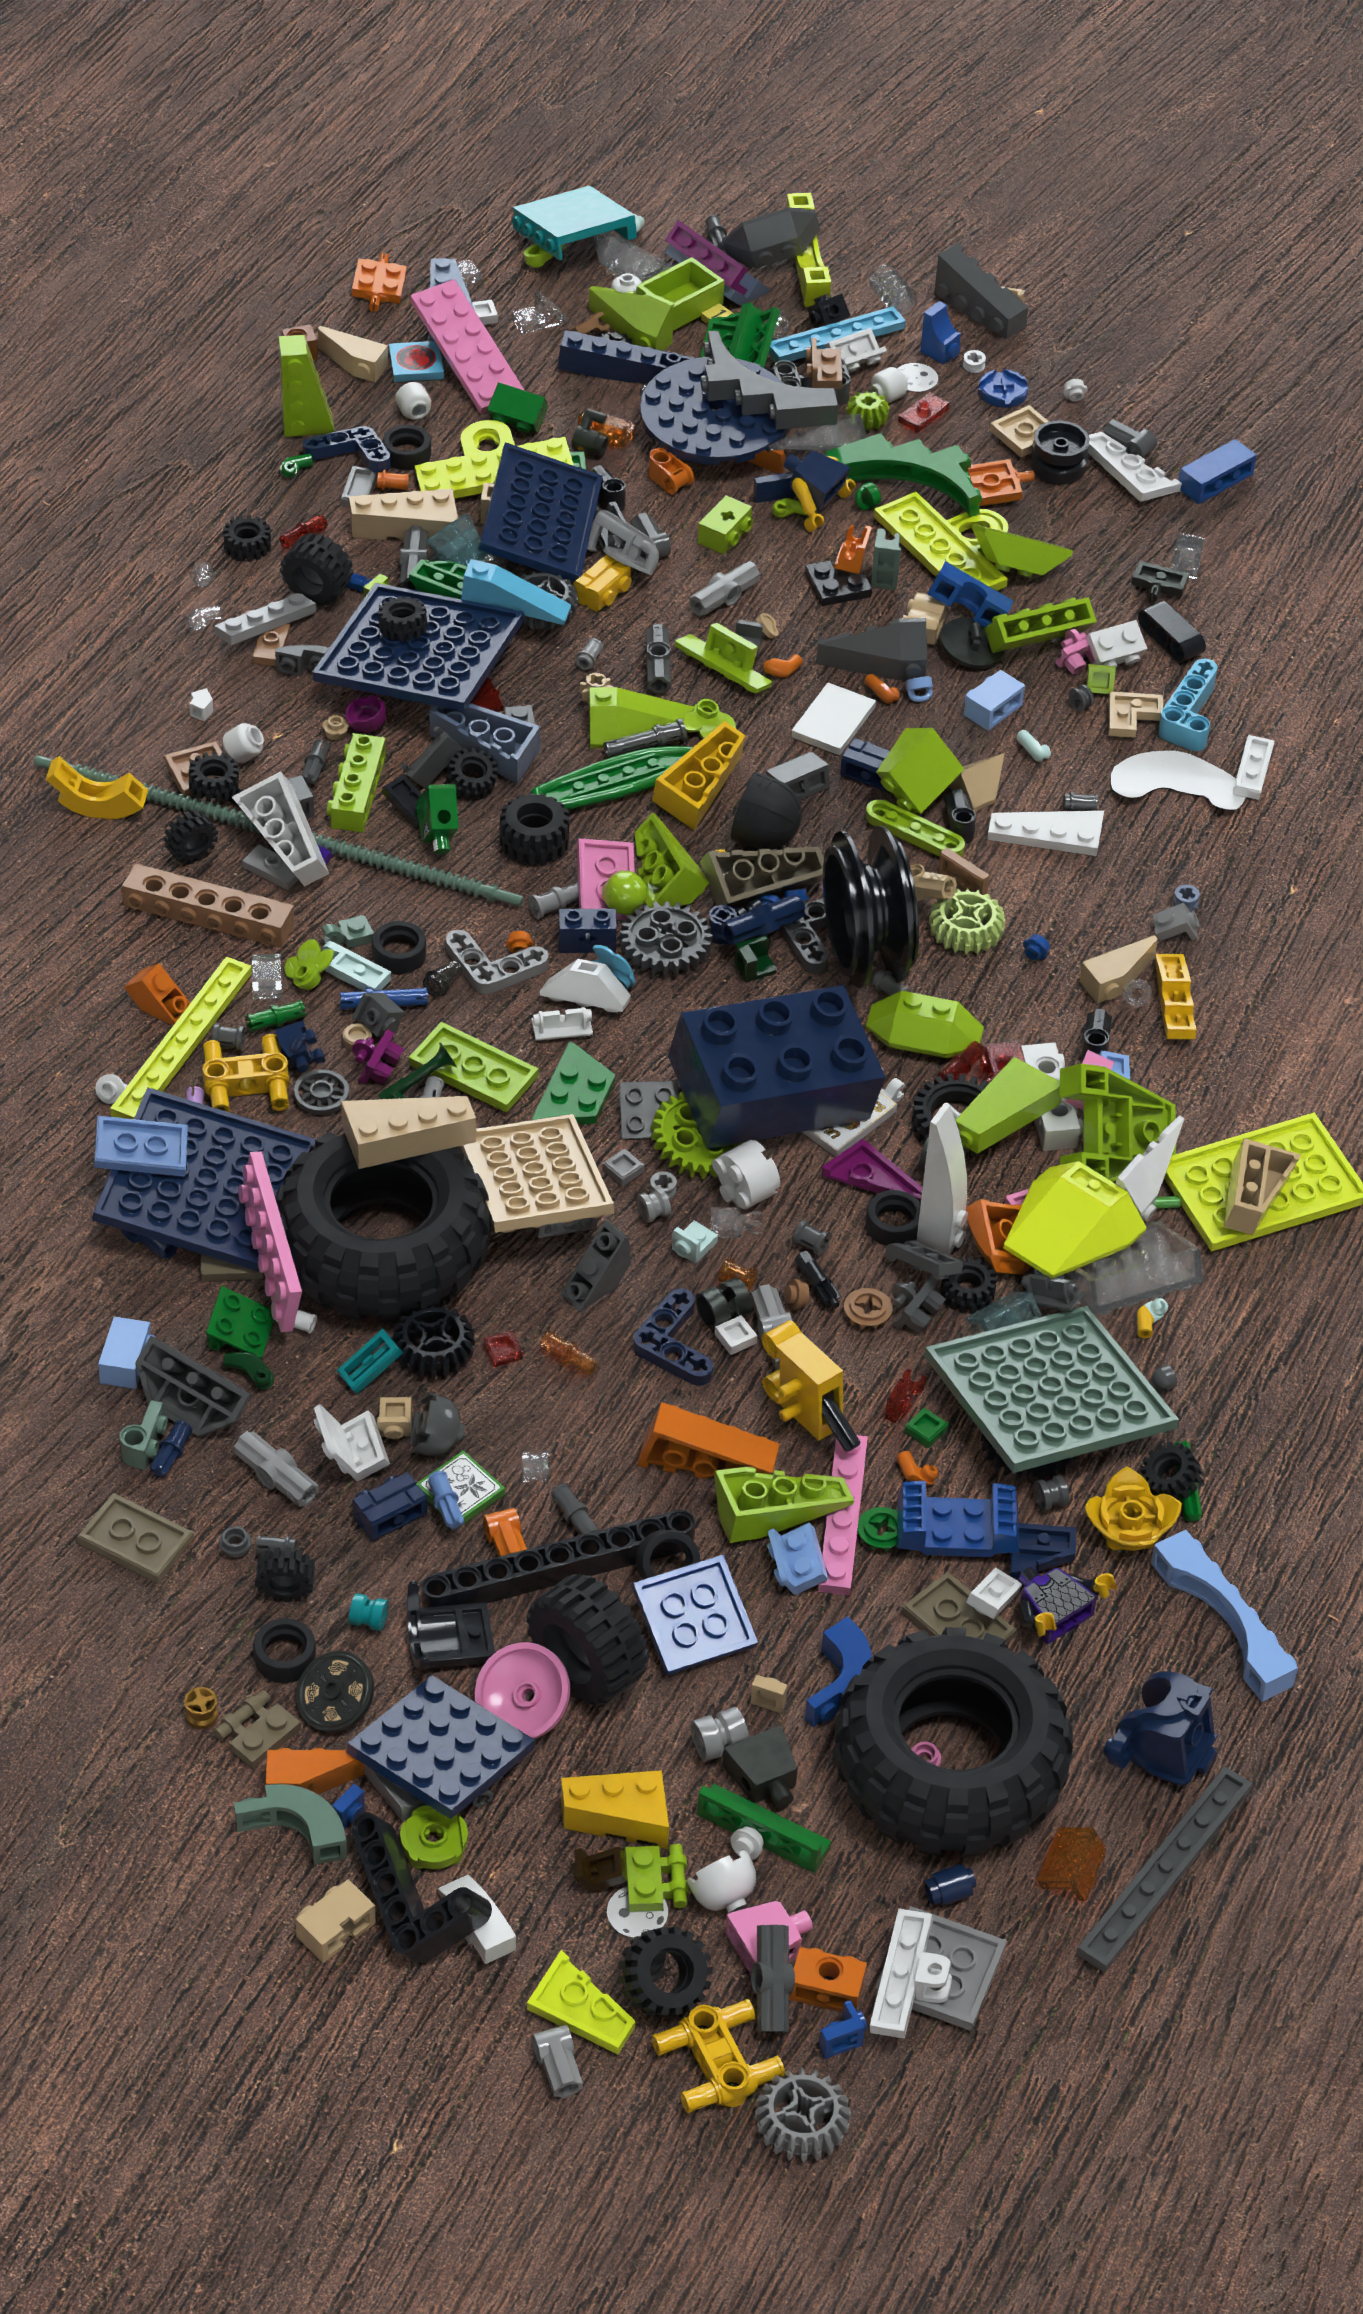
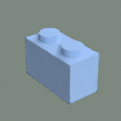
(994, 700)
(122, 1350)

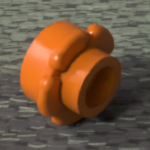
(519, 941)

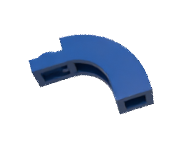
(848, 1651)

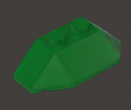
(439, 578)

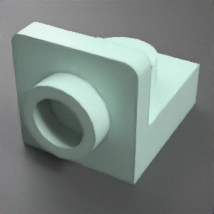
(693, 1241)

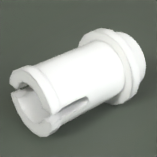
(305, 1321)

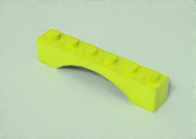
(811, 271)

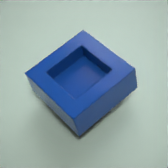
(350, 1805)

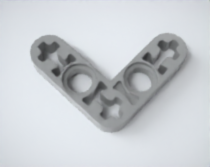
(529, 963)

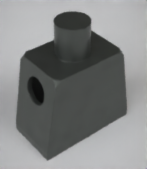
(763, 1767)

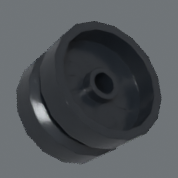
(1060, 452)

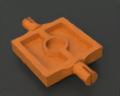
(379, 281)
(998, 481)

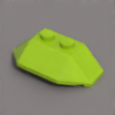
(1019, 552)
(923, 1024)

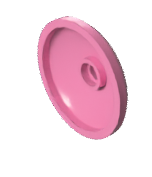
(516, 1672)

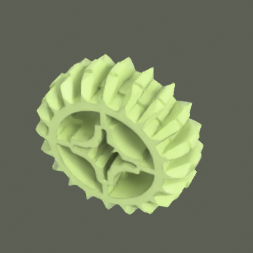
(966, 927)

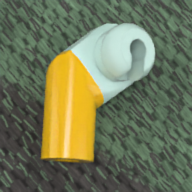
(1148, 1315)

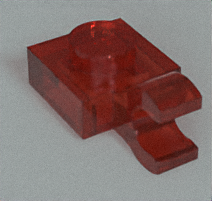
(900, 1398)

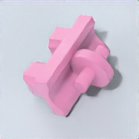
(1074, 650)

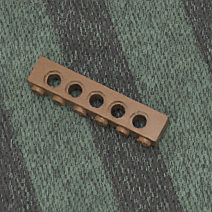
(208, 905)

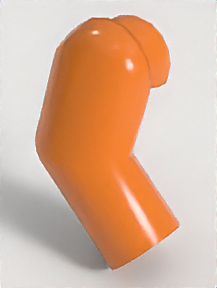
(782, 668)
(885, 693)
(915, 1473)

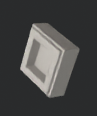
(623, 1167)

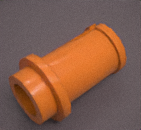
(392, 480)

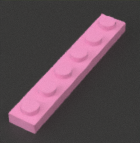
(843, 1523)

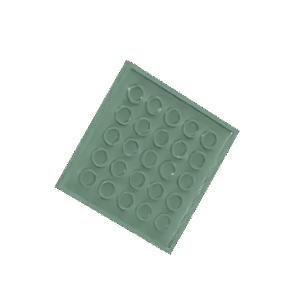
(1050, 1388)

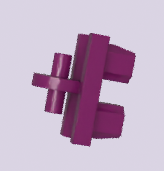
(366, 1051)

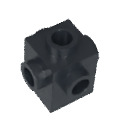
(828, 310)

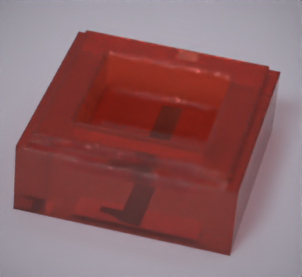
(503, 1348)

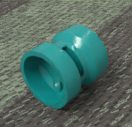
(368, 1612)

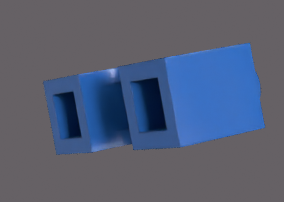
(958, 587)

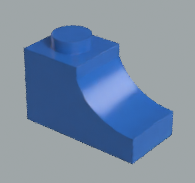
(939, 336)

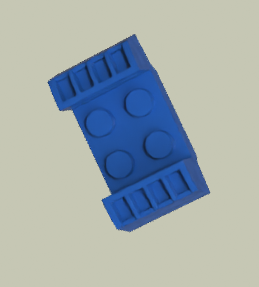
(957, 1524)

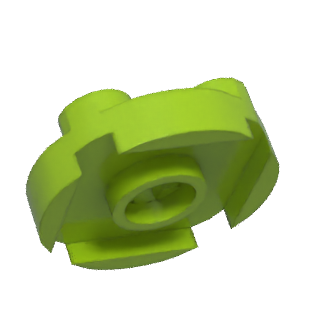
(431, 1854)

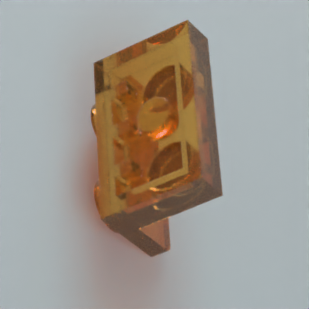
(617, 430)

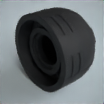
(766, 814)

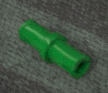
(275, 1016)

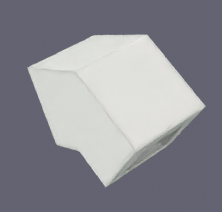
(201, 704)

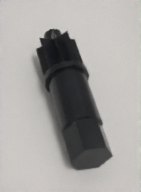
(818, 1280)

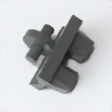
(907, 1296)

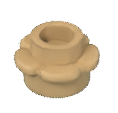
(335, 727)

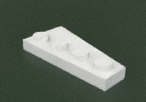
(1130, 469)

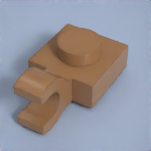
(590, 324)

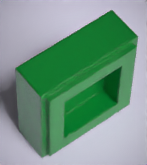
(926, 1427)

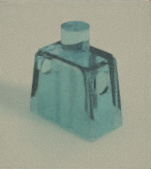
(457, 542)

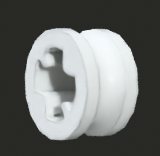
(977, 366)

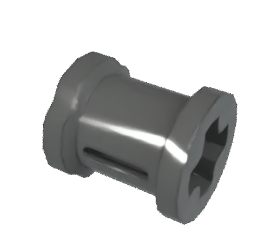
(229, 1036)
(811, 1238)

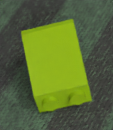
(918, 768)

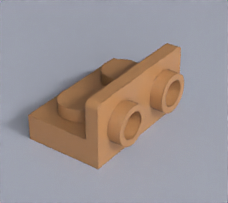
(824, 367)

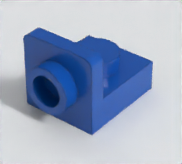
(844, 2035)

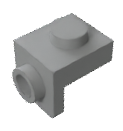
(1176, 921)

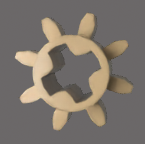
(593, 680)

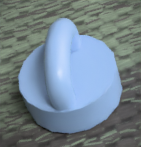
(919, 684)

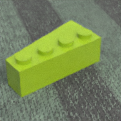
(302, 395)

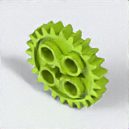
(672, 1128)

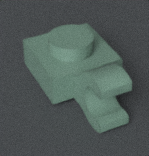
(350, 931)

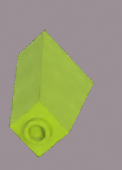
(1007, 1104)

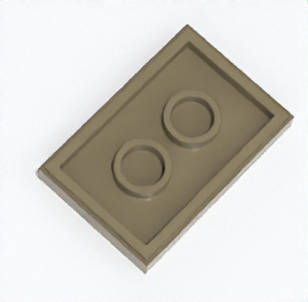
(135, 1537)
(945, 1605)

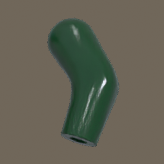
(252, 1365)

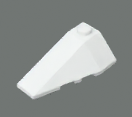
(1146, 1171)

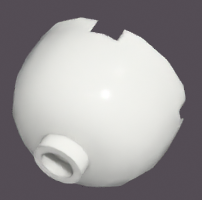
(725, 1883)

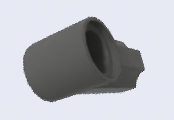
(1136, 442)
(648, 526)

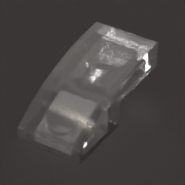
(266, 976)

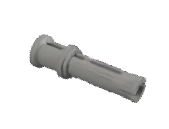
(555, 899)

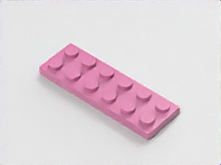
(464, 341)
(270, 1241)

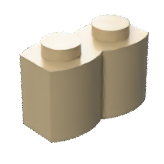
(930, 608)

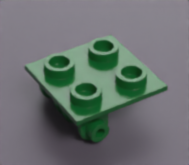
(239, 1323)

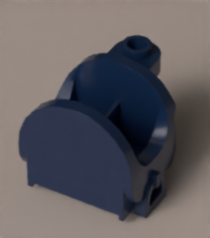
(1169, 1735)

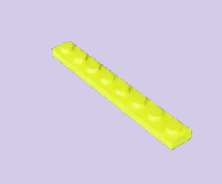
(184, 1035)

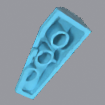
(500, 588)

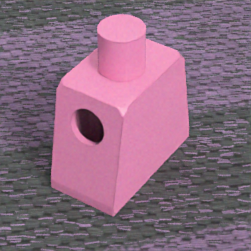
(742, 1929)

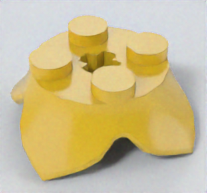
(1130, 1513)

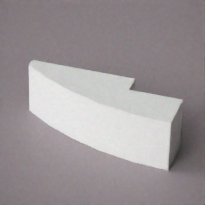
(496, 1935)

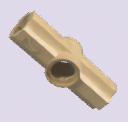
(932, 884)

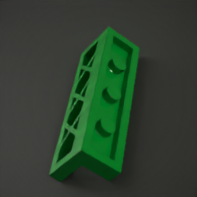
(750, 331)
(778, 1833)

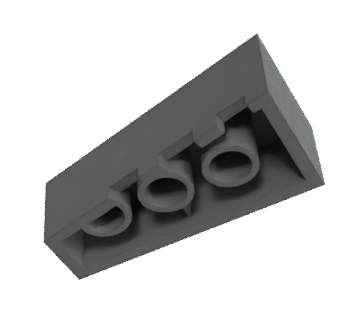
(977, 293)

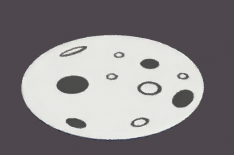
(919, 376)
(636, 1922)

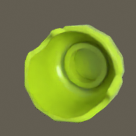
(624, 892)

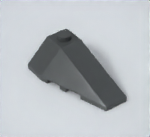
(887, 651)

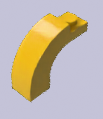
(93, 798)

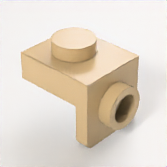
(395, 1417)

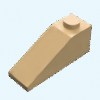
(354, 354)
(1108, 973)

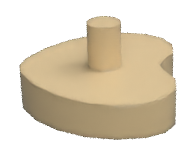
(769, 625)

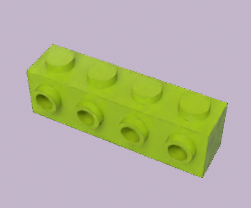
(1039, 624)
(357, 782)

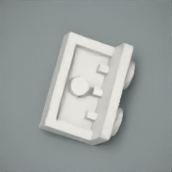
(858, 349)
(1117, 644)

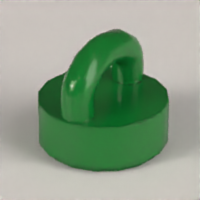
(869, 495)

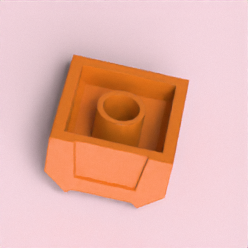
(989, 1229)

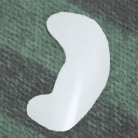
(1175, 771)

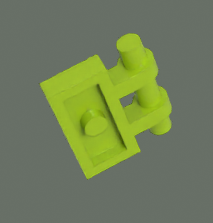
(645, 1880)

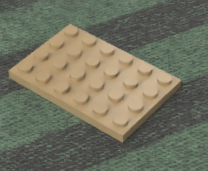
(538, 1174)

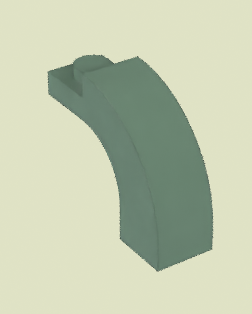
(299, 1810)

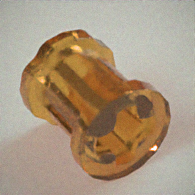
(729, 1267)

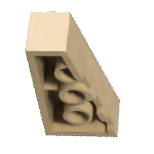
(393, 513)
(406, 1127)

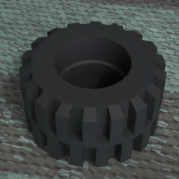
(316, 568)
(534, 829)
(691, 1965)

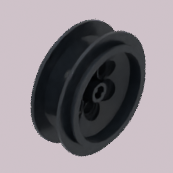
(870, 906)

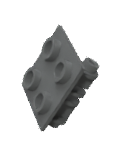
(639, 1104)

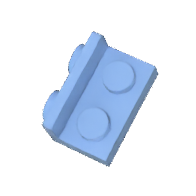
(797, 1558)

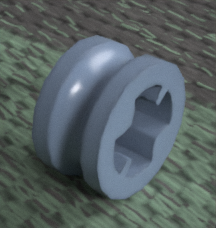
(1188, 891)

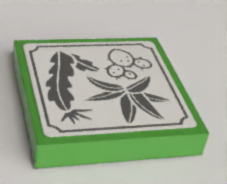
(471, 1483)

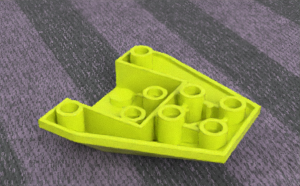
(1072, 1220)

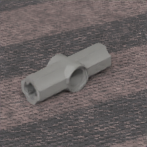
(724, 588)
(769, 1312)
(276, 1468)

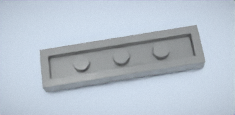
(265, 618)

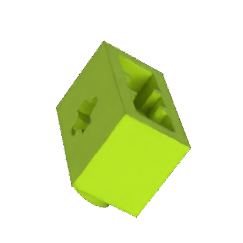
(725, 525)

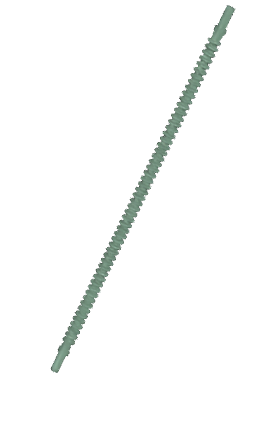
(491, 892)

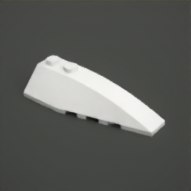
(944, 1186)

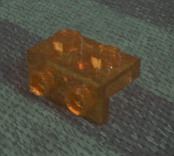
(1073, 1861)

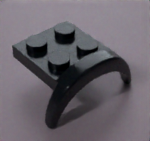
(447, 1633)

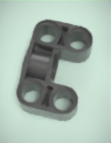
(788, 374)

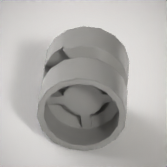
(713, 1734)

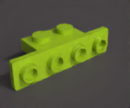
(726, 654)

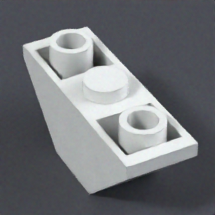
(587, 985)

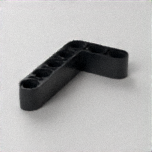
(413, 1930)

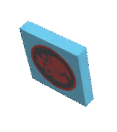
(416, 361)

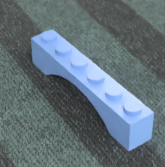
(1187, 1567)

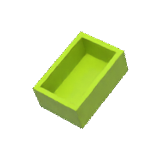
(689, 287)

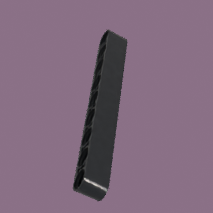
(552, 1562)

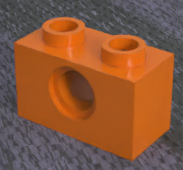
(814, 1990)

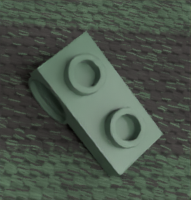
(141, 1441)

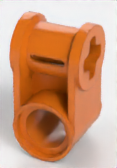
(668, 470)

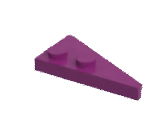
(869, 1170)

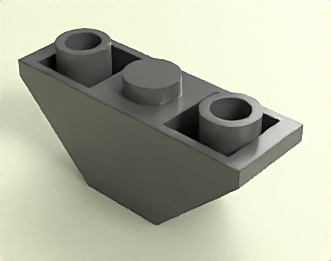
(599, 1268)

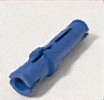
(400, 997)

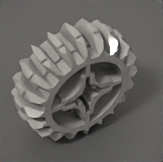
(792, 2130)

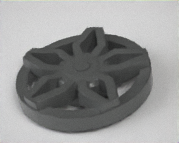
(321, 1092)

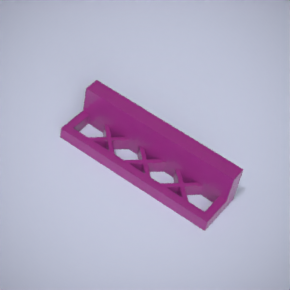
(709, 255)

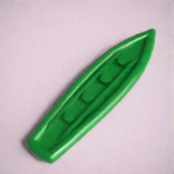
(612, 777)

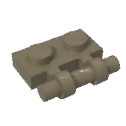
(268, 1732)

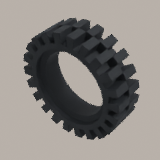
(941, 1092)

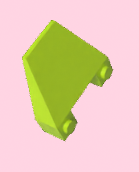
(1117, 1117)

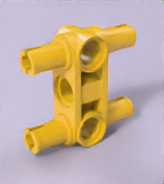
(246, 1074)
(717, 2056)

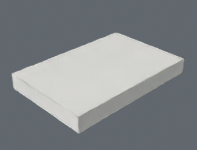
(833, 718)

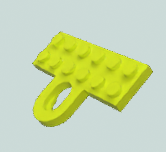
(470, 472)
(940, 540)

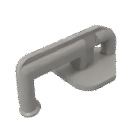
(635, 542)

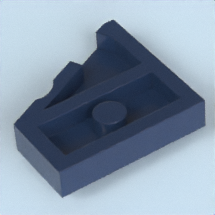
(1043, 1548)

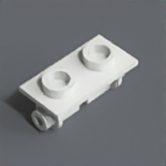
(555, 1026)

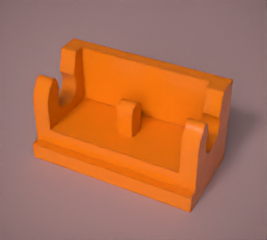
(853, 551)

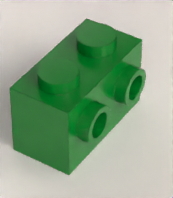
(518, 408)

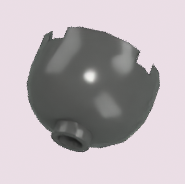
(436, 1426)

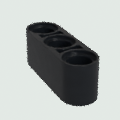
(1171, 631)

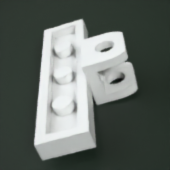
(909, 1974)

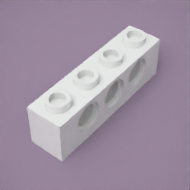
(1059, 1126)

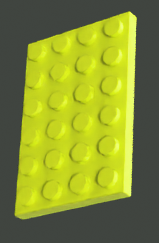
(1317, 1187)

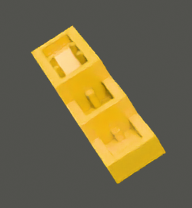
(1175, 996)

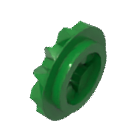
(874, 1520)

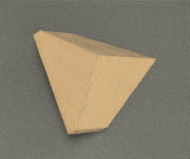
(980, 781)

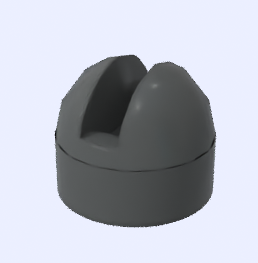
(1164, 1378)

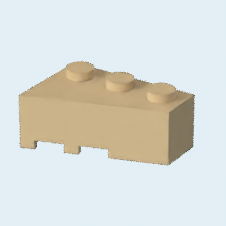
(1255, 1183)

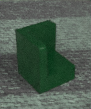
(753, 959)

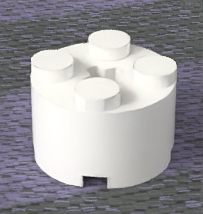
(746, 1175)

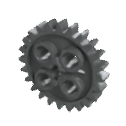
(666, 938)

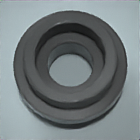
(235, 1535)

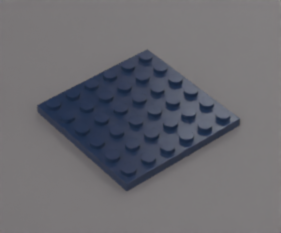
(436, 669)
(204, 1206)

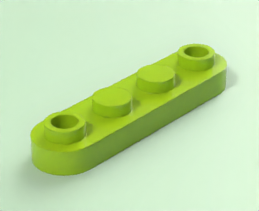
(913, 828)

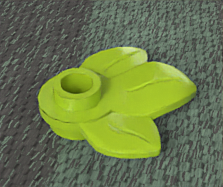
(706, 718)
(308, 964)

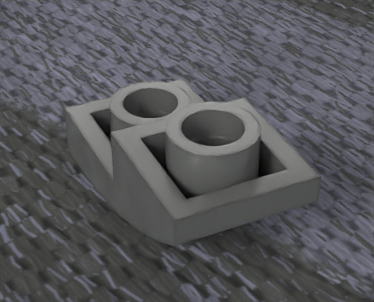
(298, 658)

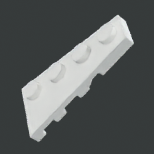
(1058, 830)

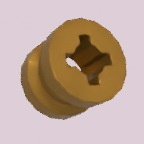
(206, 1701)

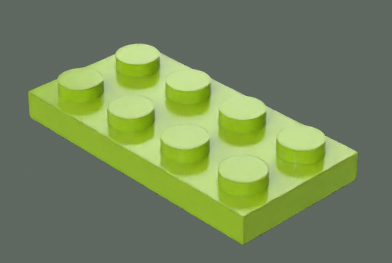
(480, 1067)

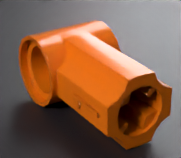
(504, 1531)

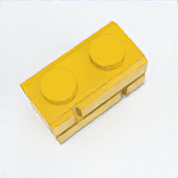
(603, 583)

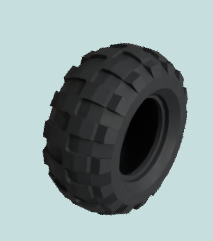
(392, 1273)
(938, 1804)

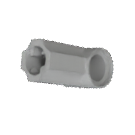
(556, 2053)

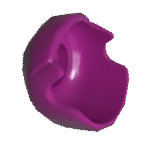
(366, 714)

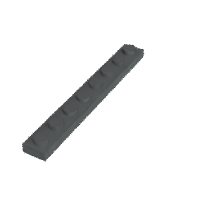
(1164, 1869)

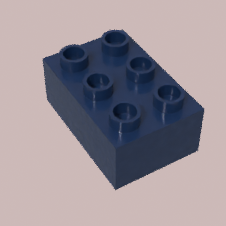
(775, 1066)

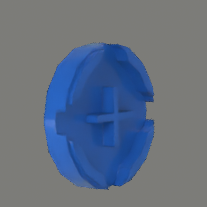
(1003, 388)

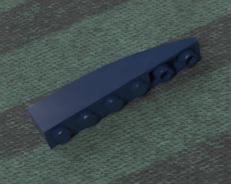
(613, 358)

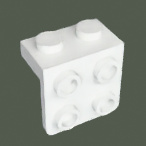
(353, 1444)

